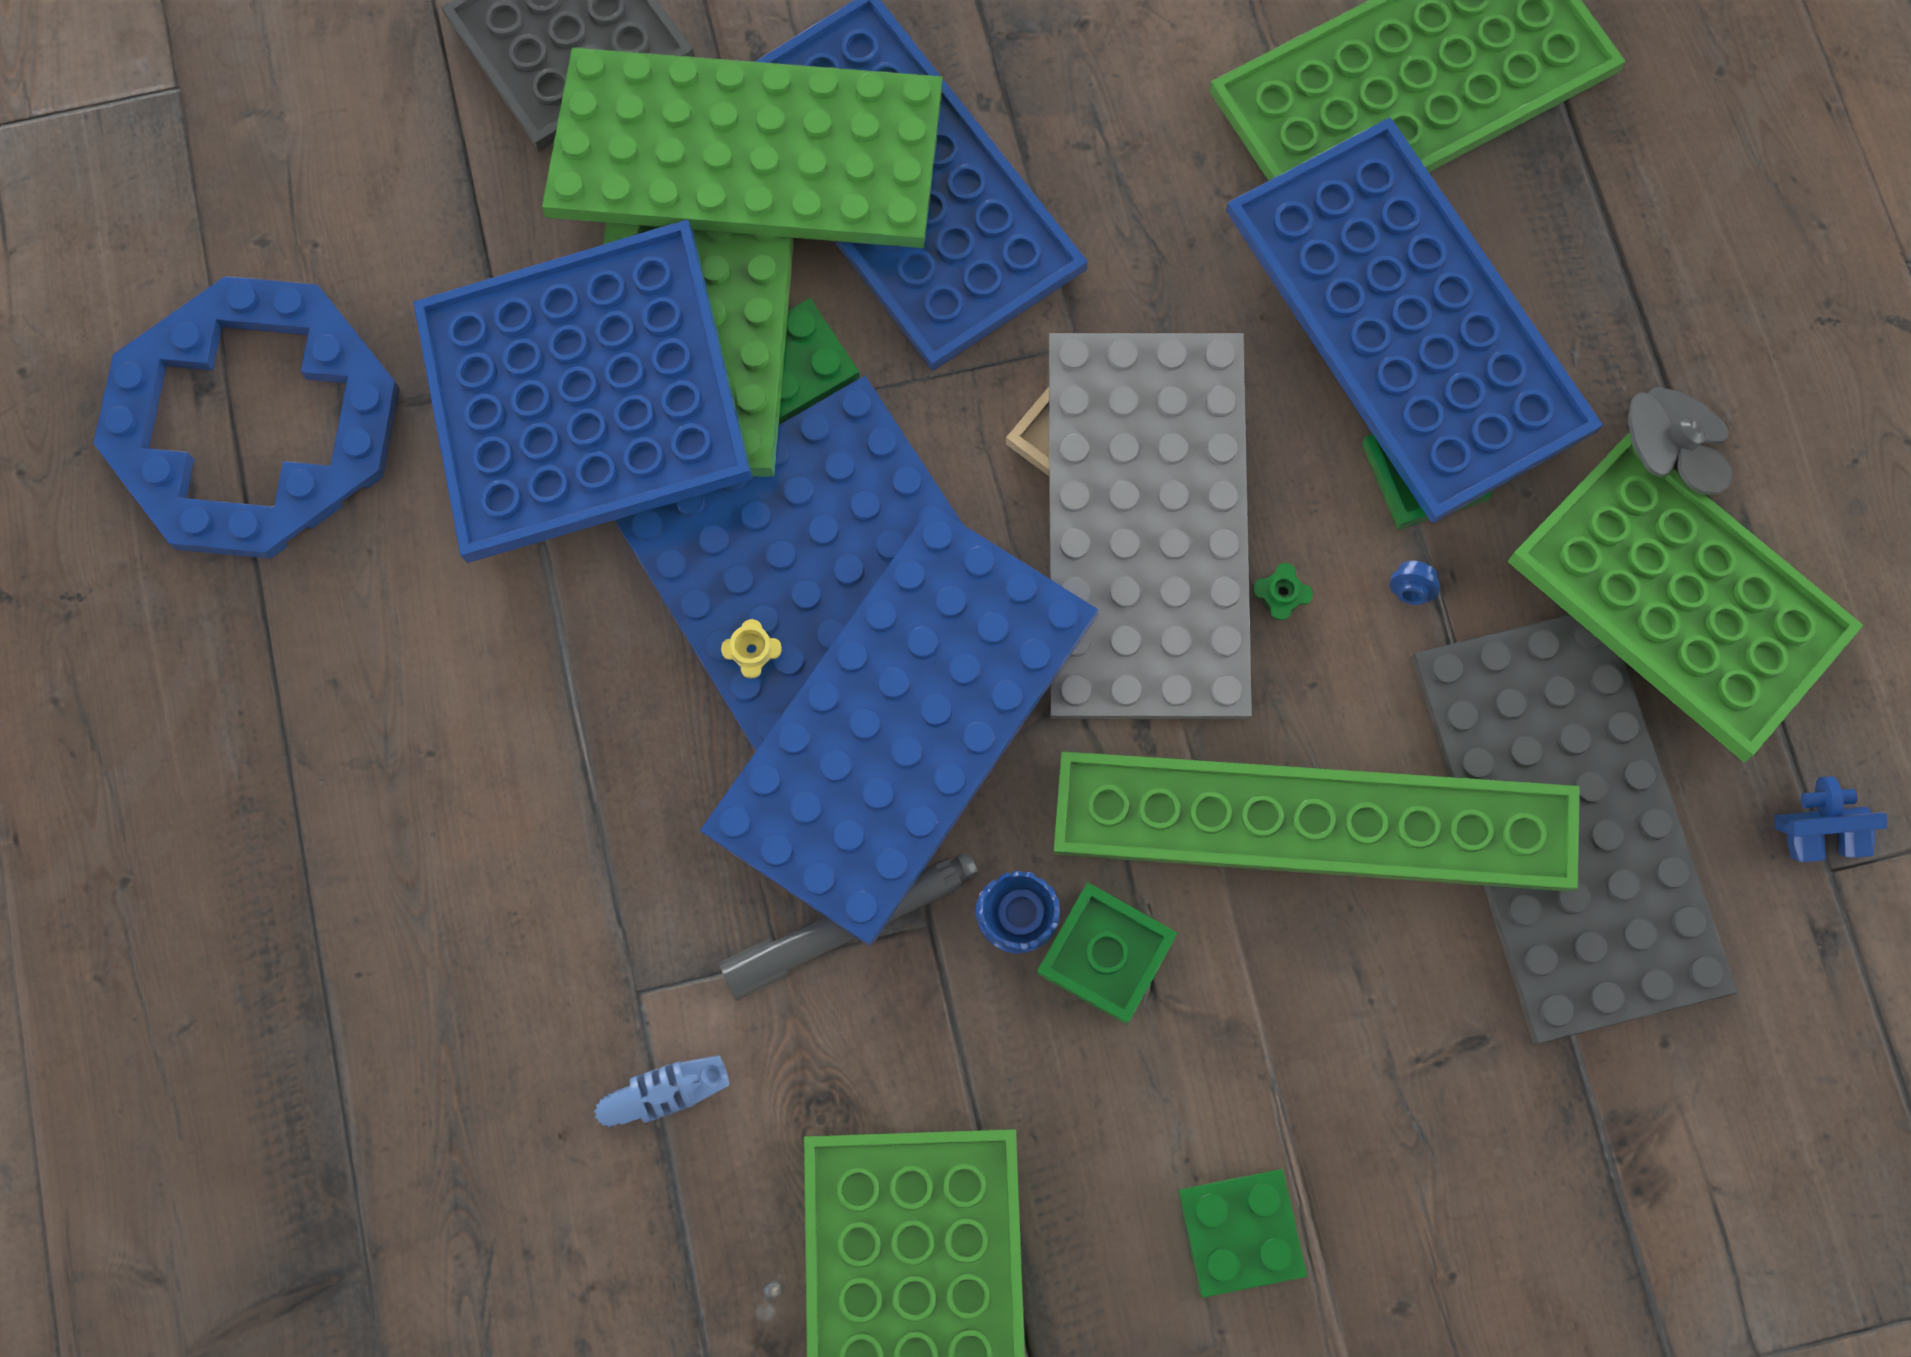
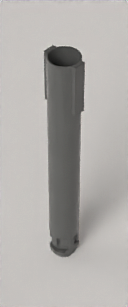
(772, 959)

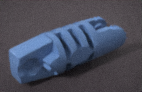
(664, 1091)

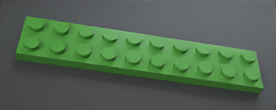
(1319, 821)

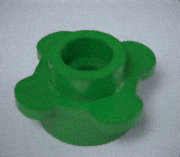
(1278, 605)

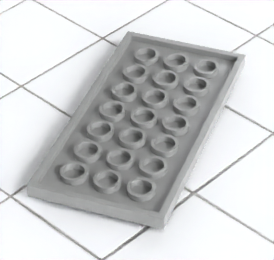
(1151, 523)

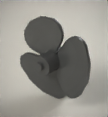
(1670, 429)

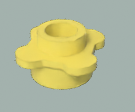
(751, 634)

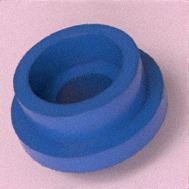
(1415, 583)

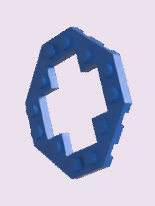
(191, 341)

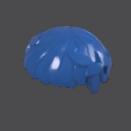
(1018, 912)

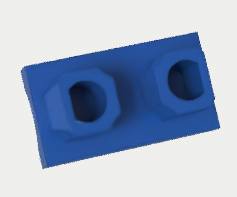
(1853, 825)

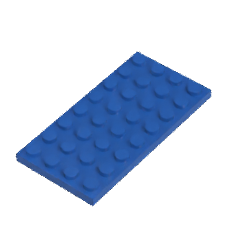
(987, 233)
(1413, 319)
(899, 724)

